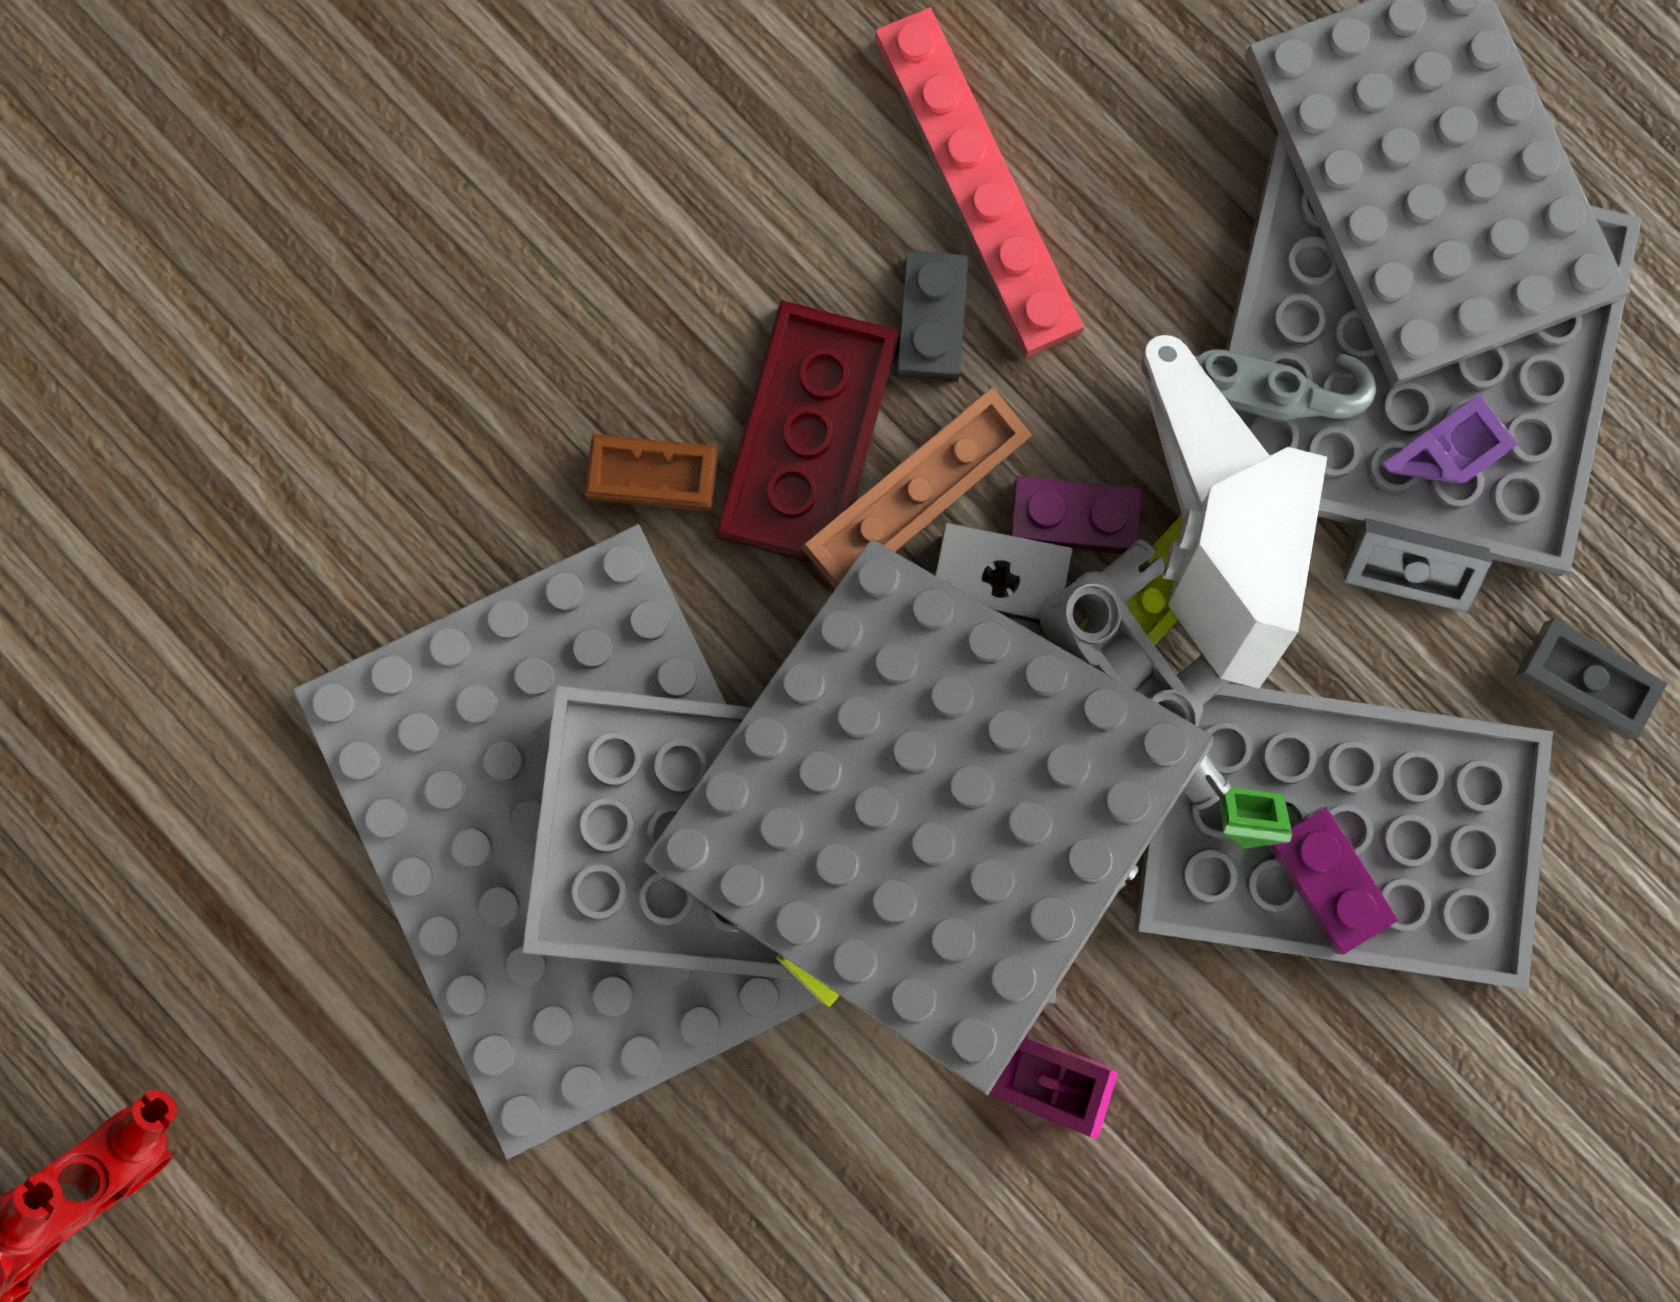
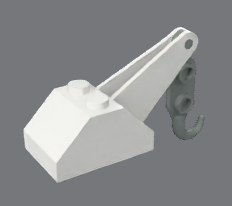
(1243, 512)

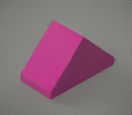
(1057, 1086)

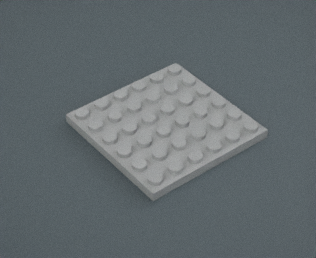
(1540, 386)
(930, 811)

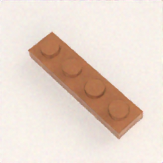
(920, 486)

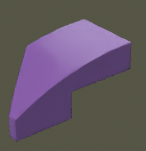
(1455, 446)

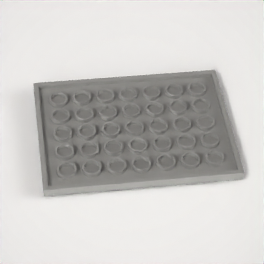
(445, 782)

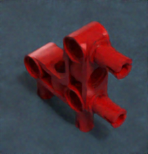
(105, 1166)

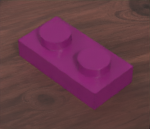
(1076, 514)
(1333, 882)

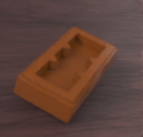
(651, 472)

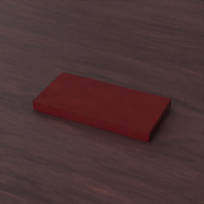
(806, 429)

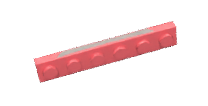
(978, 183)

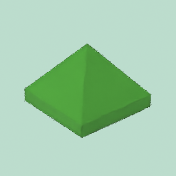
(1254, 817)

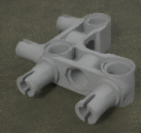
(1124, 651)

